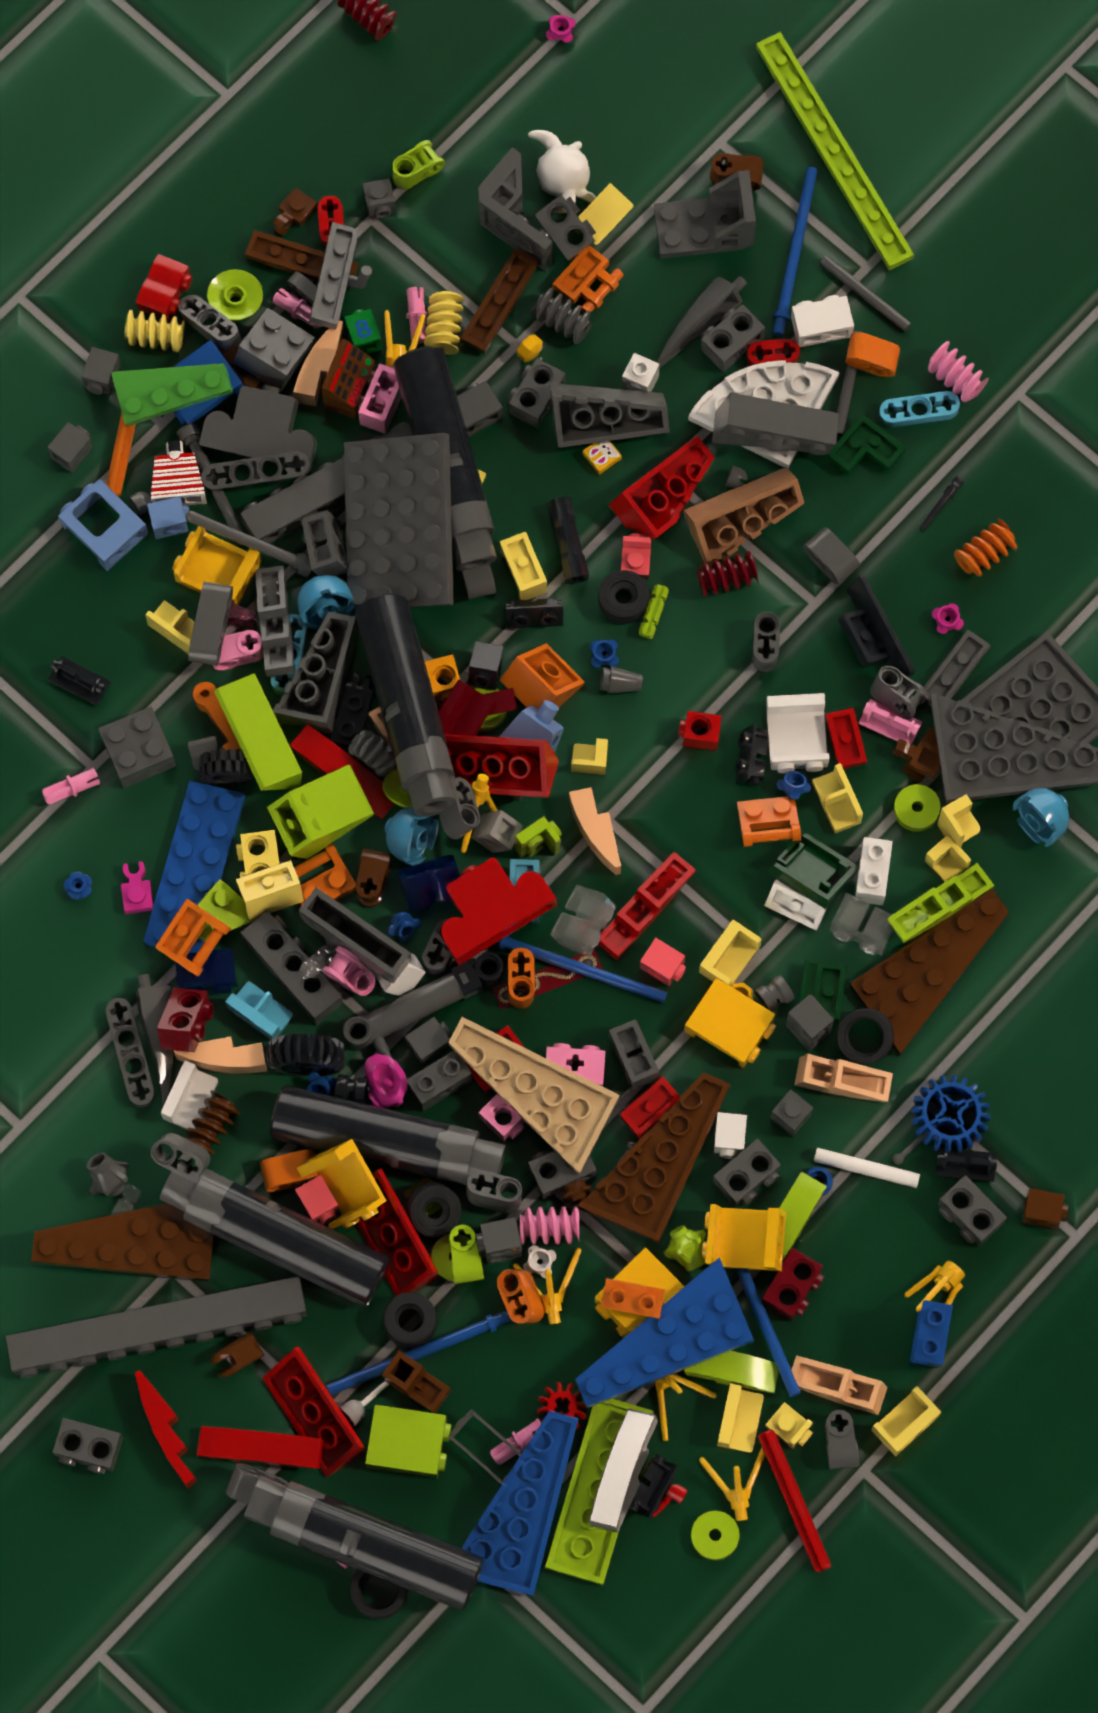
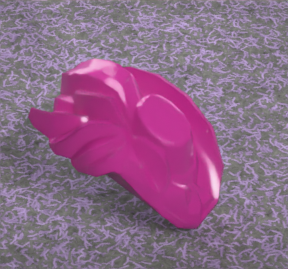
(386, 1081)

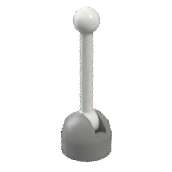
(354, 1409)

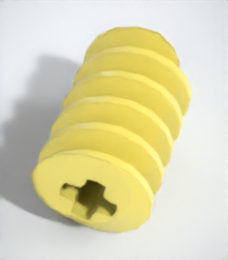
(443, 321)
(154, 331)

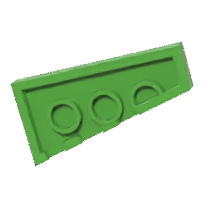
(164, 390)

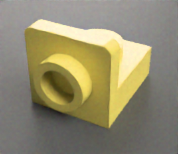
(790, 1426)

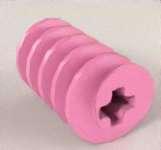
(955, 373)
(549, 1225)

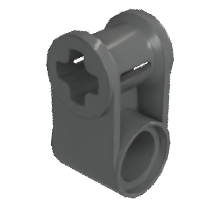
(896, 691)
(841, 1446)

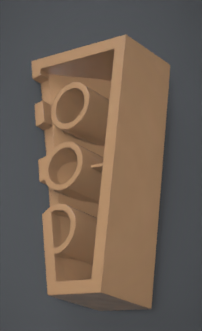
(741, 513)

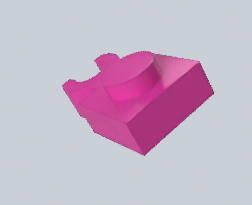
(136, 893)

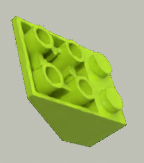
(320, 812)

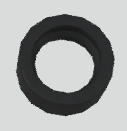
(843, 1038)
(373, 1612)

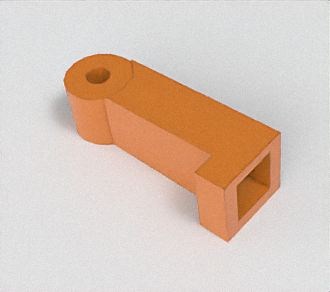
(207, 702)

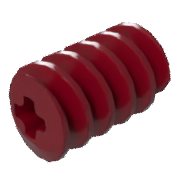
(370, 16)
(727, 573)

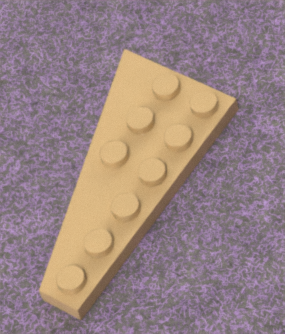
(550, 1098)

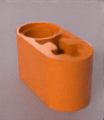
(872, 354)
(526, 981)
(282, 1173)
(528, 1298)

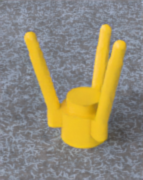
(396, 350)
(946, 1277)

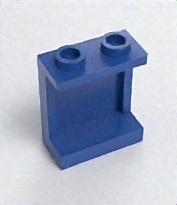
(206, 355)
(931, 1334)

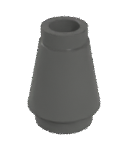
(619, 680)

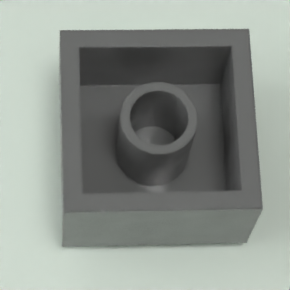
(273, 349)
(137, 747)

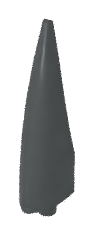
(705, 312)
(151, 1005)

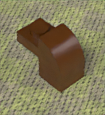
(415, 1383)

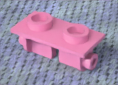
(888, 723)

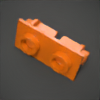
(633, 1298)

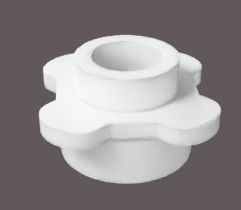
(536, 1253)

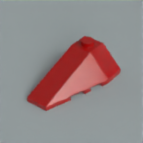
(661, 494)

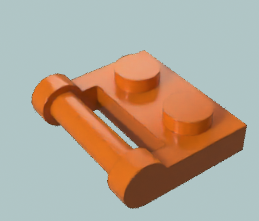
(766, 815)
(333, 882)
(185, 931)

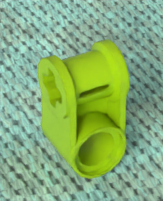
(421, 163)
(465, 1260)

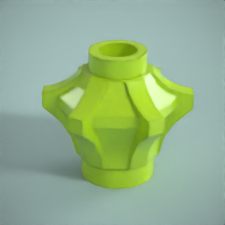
(686, 1247)

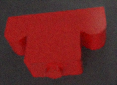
(492, 907)

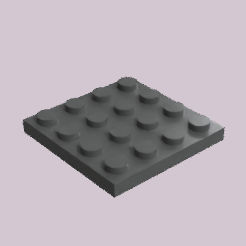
(1043, 690)

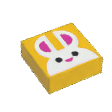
(602, 455)

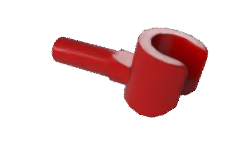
(676, 1493)

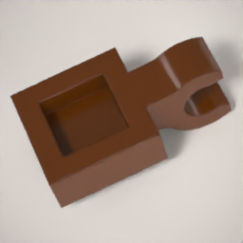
(294, 209)
(923, 758)

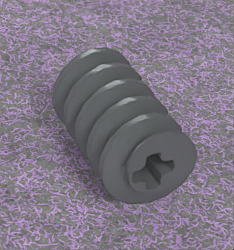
(562, 316)

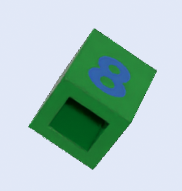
(363, 331)

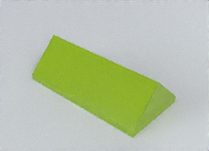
(259, 734)

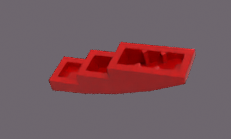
(328, 757)
(645, 905)
(161, 1419)
(260, 1447)

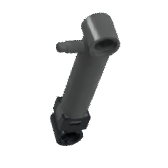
(460, 984)

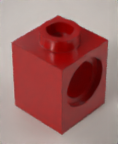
(710, 722)

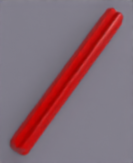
(794, 1501)

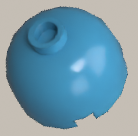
(321, 596)
(1042, 815)
(410, 835)

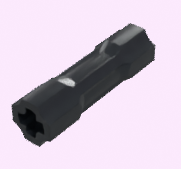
(568, 541)

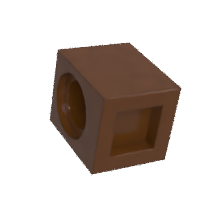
(1044, 1208)

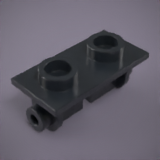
(546, 613)
(78, 680)
(752, 742)
(973, 1164)
(659, 1476)

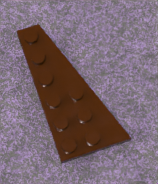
(923, 972)
(655, 1170)
(133, 1242)

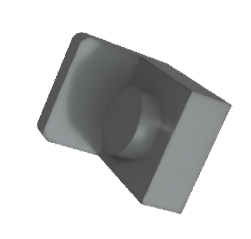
(379, 198)

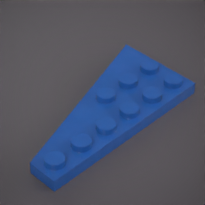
(692, 1328)
(520, 1515)

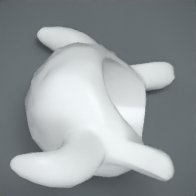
(562, 169)

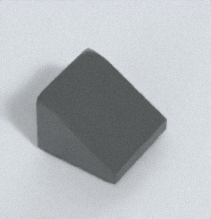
(200, 746)

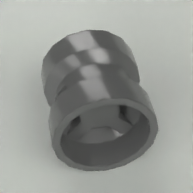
(774, 994)

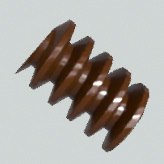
(212, 1121)

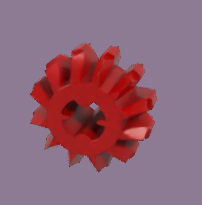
(562, 1396)

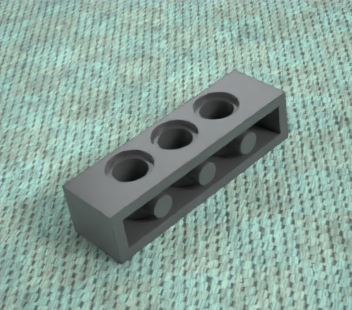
(268, 928)

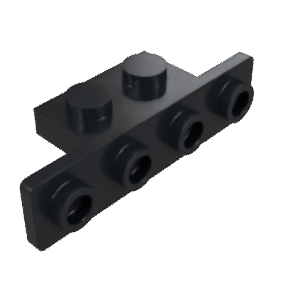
(871, 631)

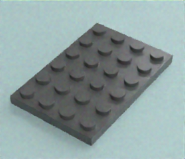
(399, 519)

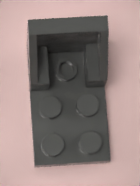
(503, 211)
(708, 224)

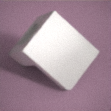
(406, 981)

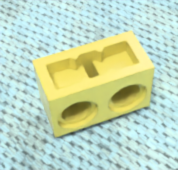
(256, 863)

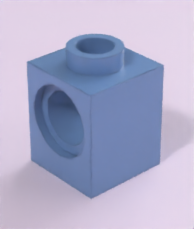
(168, 517)

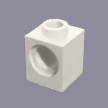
(640, 374)
(730, 1134)

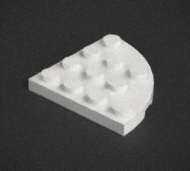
(773, 380)

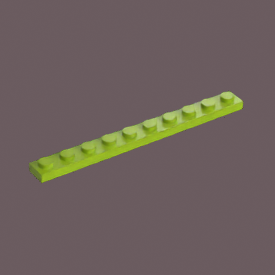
(834, 151)

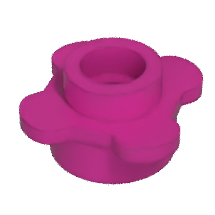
(558, 21)
(950, 611)

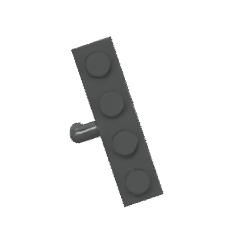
(335, 276)

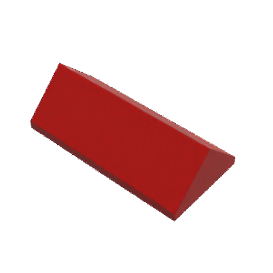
(511, 764)
(395, 1237)
(313, 1410)

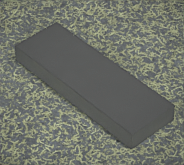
(957, 666)

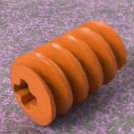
(985, 548)

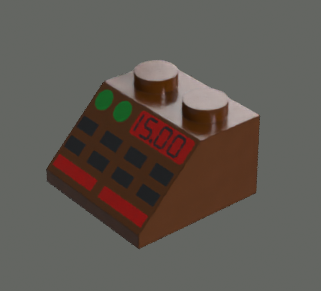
(347, 380)

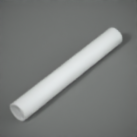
(866, 1167)

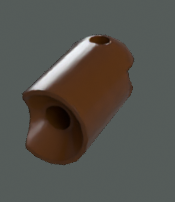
(239, 1353)

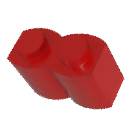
(164, 287)

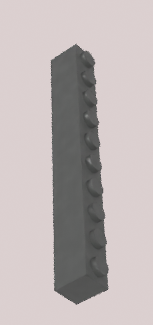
(325, 489)
(156, 1326)

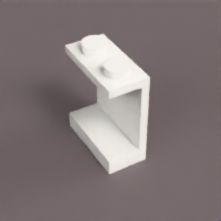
(797, 732)

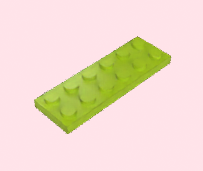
(577, 1546)

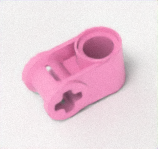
(236, 651)
(350, 972)

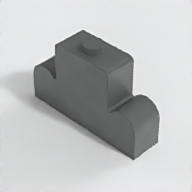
(259, 427)
(351, 932)

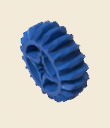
(944, 1103)

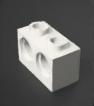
(873, 870)

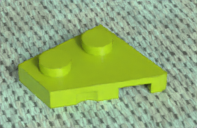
(224, 905)

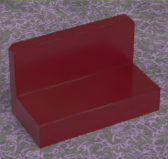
(464, 710)

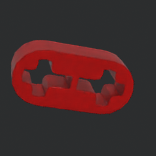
(324, 222)
(773, 351)

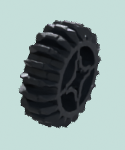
(305, 1054)

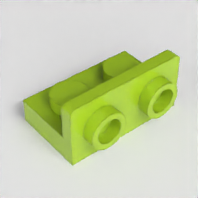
(531, 839)

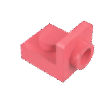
(636, 554)

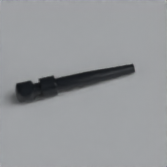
(949, 493)

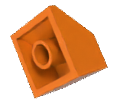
(541, 677)

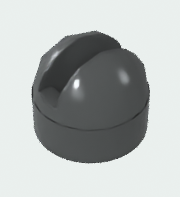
(734, 476)
(139, 502)

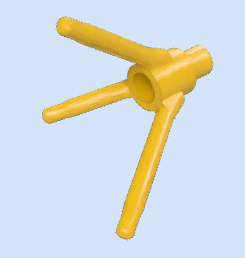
(481, 794)
(551, 1300)
(670, 1381)
(739, 1496)

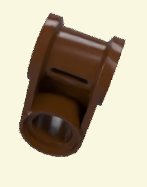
(737, 163)
(373, 872)

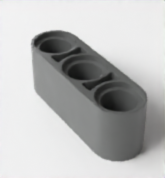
(210, 623)

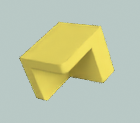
(590, 758)
(947, 859)

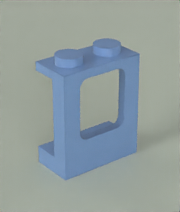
(115, 540)

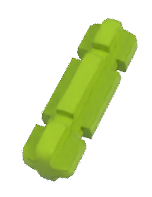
(653, 611)

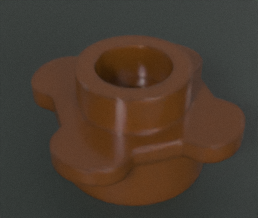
(576, 1192)

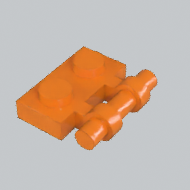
(581, 274)

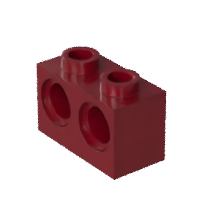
(184, 1019)
(787, 1282)

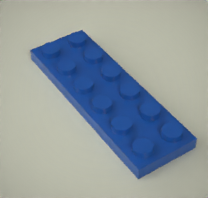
(196, 853)

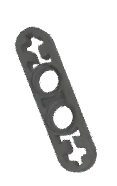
(256, 470)
(134, 1051)

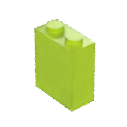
(407, 1441)

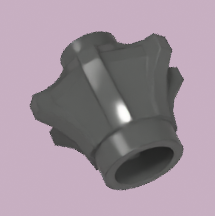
(107, 1175)

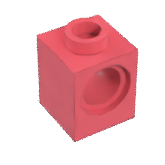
(663, 962)
(318, 1200)

